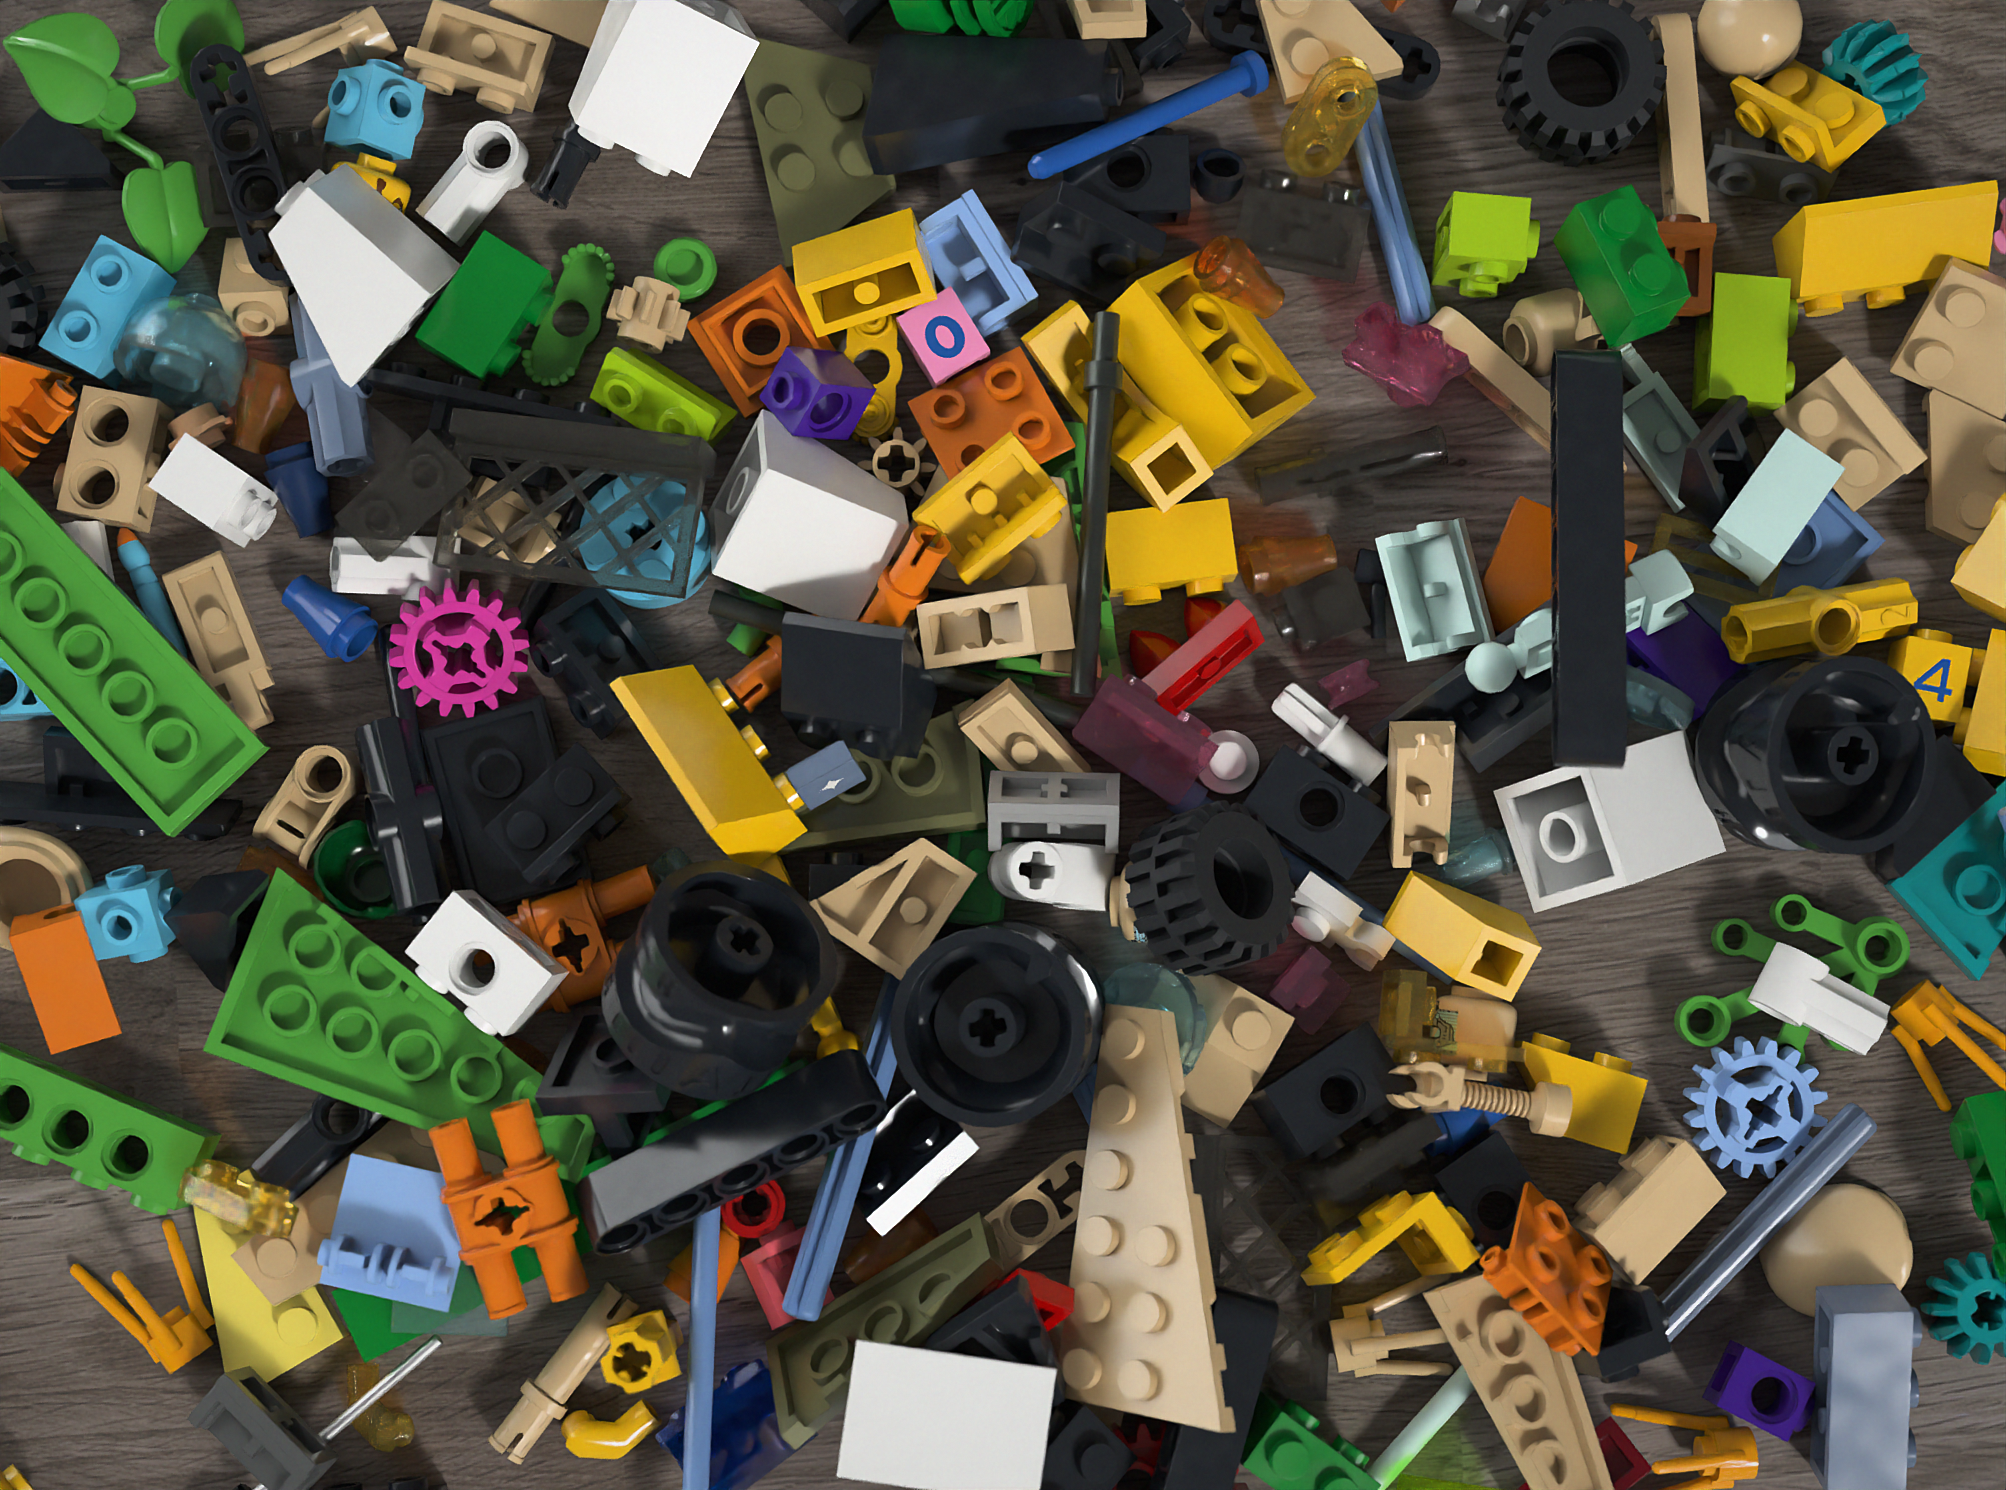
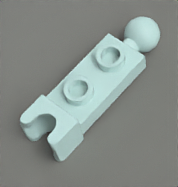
(1652, 602)

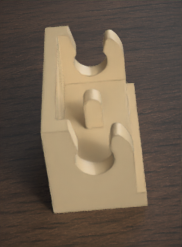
(1419, 790)

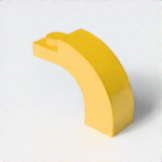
(1146, 444)

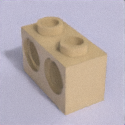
(130, 459)
(995, 626)

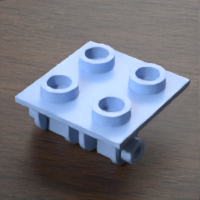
(392, 1235)

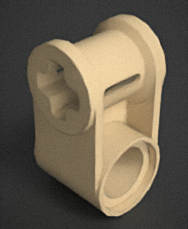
(307, 805)

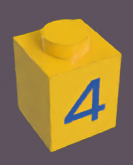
(1935, 670)

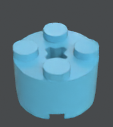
(627, 527)

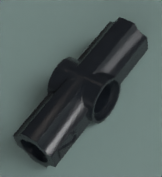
(403, 816)
(311, 1148)

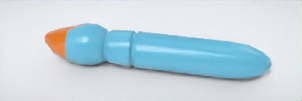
(136, 560)

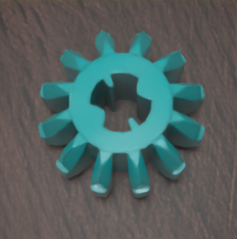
(1878, 66)
(1957, 1303)

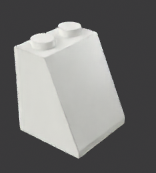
(661, 78)
(357, 267)
(805, 524)
(1609, 827)

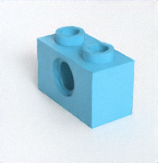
(98, 306)

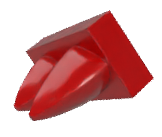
(1217, 642)

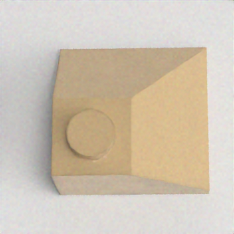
(1237, 1047)

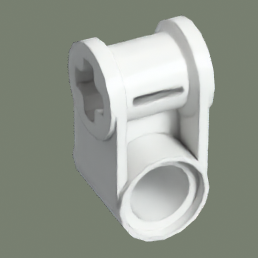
(1062, 874)

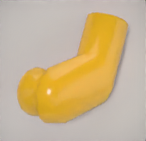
(605, 1439)

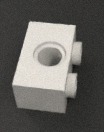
(215, 491)
(523, 970)

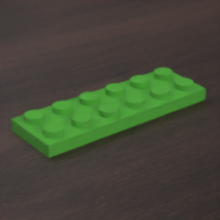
(112, 670)

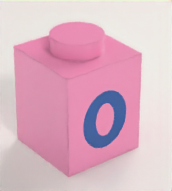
(943, 338)

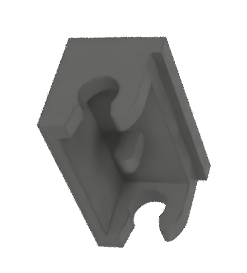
(263, 1432)

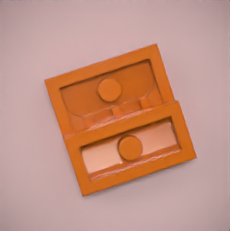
(1520, 569)

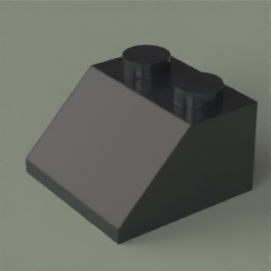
(855, 686)

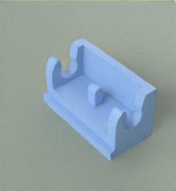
(977, 265)

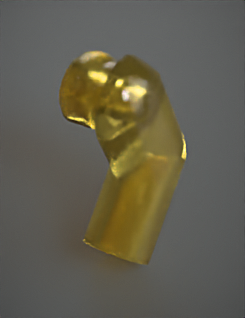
(377, 1423)

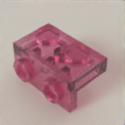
(1144, 738)

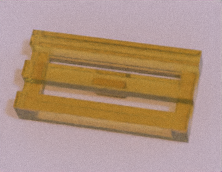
(1670, 524)

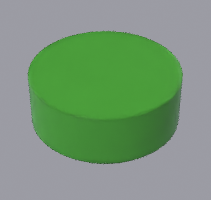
(688, 267)

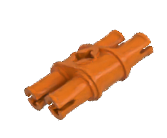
(587, 912)
(491, 1236)

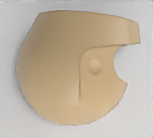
(1749, 36)

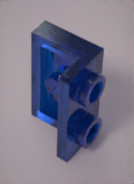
(743, 1429)

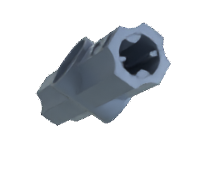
(333, 408)

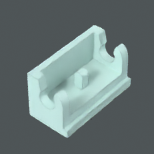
(1774, 506)
(1435, 589)

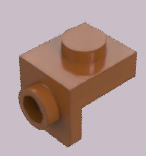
(1692, 246)

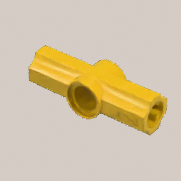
(1819, 620)
(642, 1351)

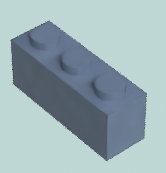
(1863, 1387)

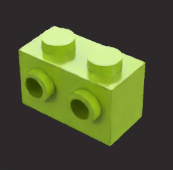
(1483, 243)
(1745, 344)

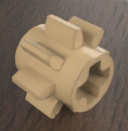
(648, 314)
(884, 456)

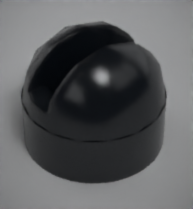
(1218, 175)

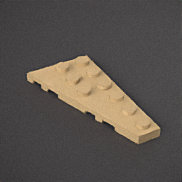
(1141, 1241)

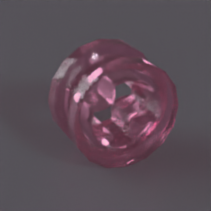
(1348, 684)

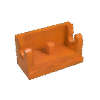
(63, 978)

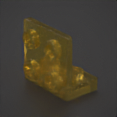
(1410, 1005)

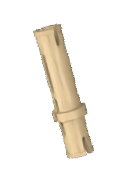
(562, 1374)

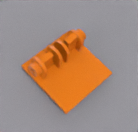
(983, 406)
(31, 408)
(1552, 1276)

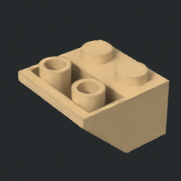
(1647, 1205)

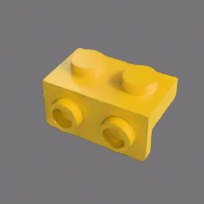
(992, 509)

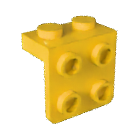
(1428, 1233)

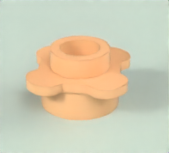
(202, 424)

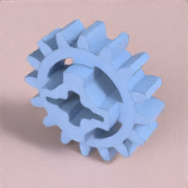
(1767, 1085)

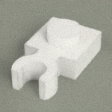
(1332, 918)

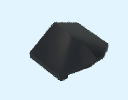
(1721, 461)

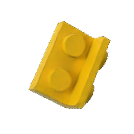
(1807, 115)

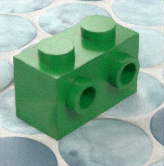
(1622, 266)
(487, 310)
(1293, 1456)

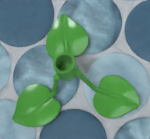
(69, 72)

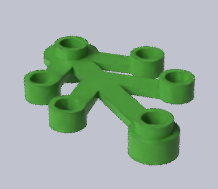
(1849, 959)

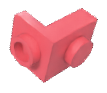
(771, 1269)

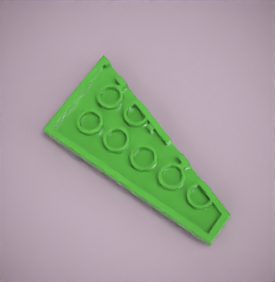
(359, 1026)

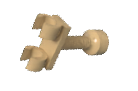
(1445, 1090)

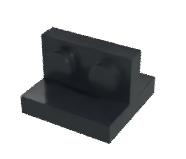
(598, 1079)

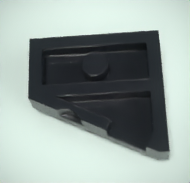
(1002, 1328)

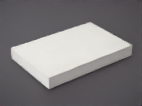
(945, 1420)

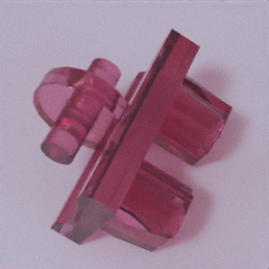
(1402, 357)

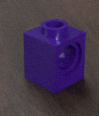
(817, 393)
(1732, 1388)

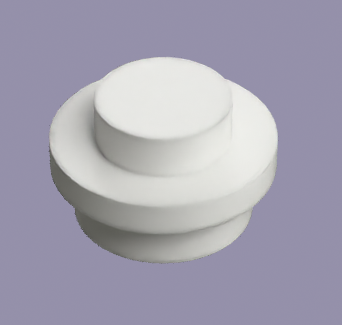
(1232, 765)

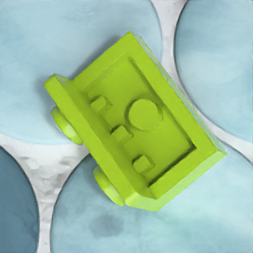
(659, 398)

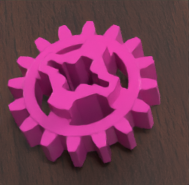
(449, 672)

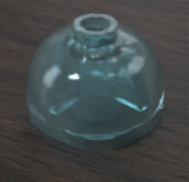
(185, 350)

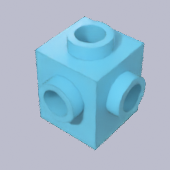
(375, 111)
(127, 913)

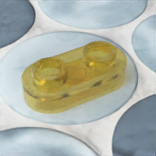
(1326, 121)
(253, 1207)

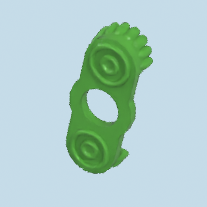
(586, 281)

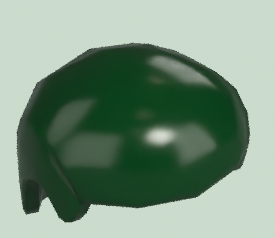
(352, 873)

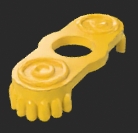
(880, 414)

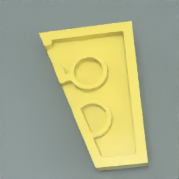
(246, 1323)

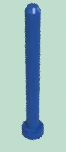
(1246, 75)

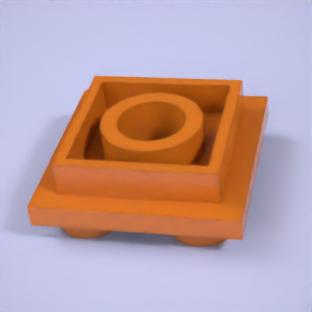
(724, 327)

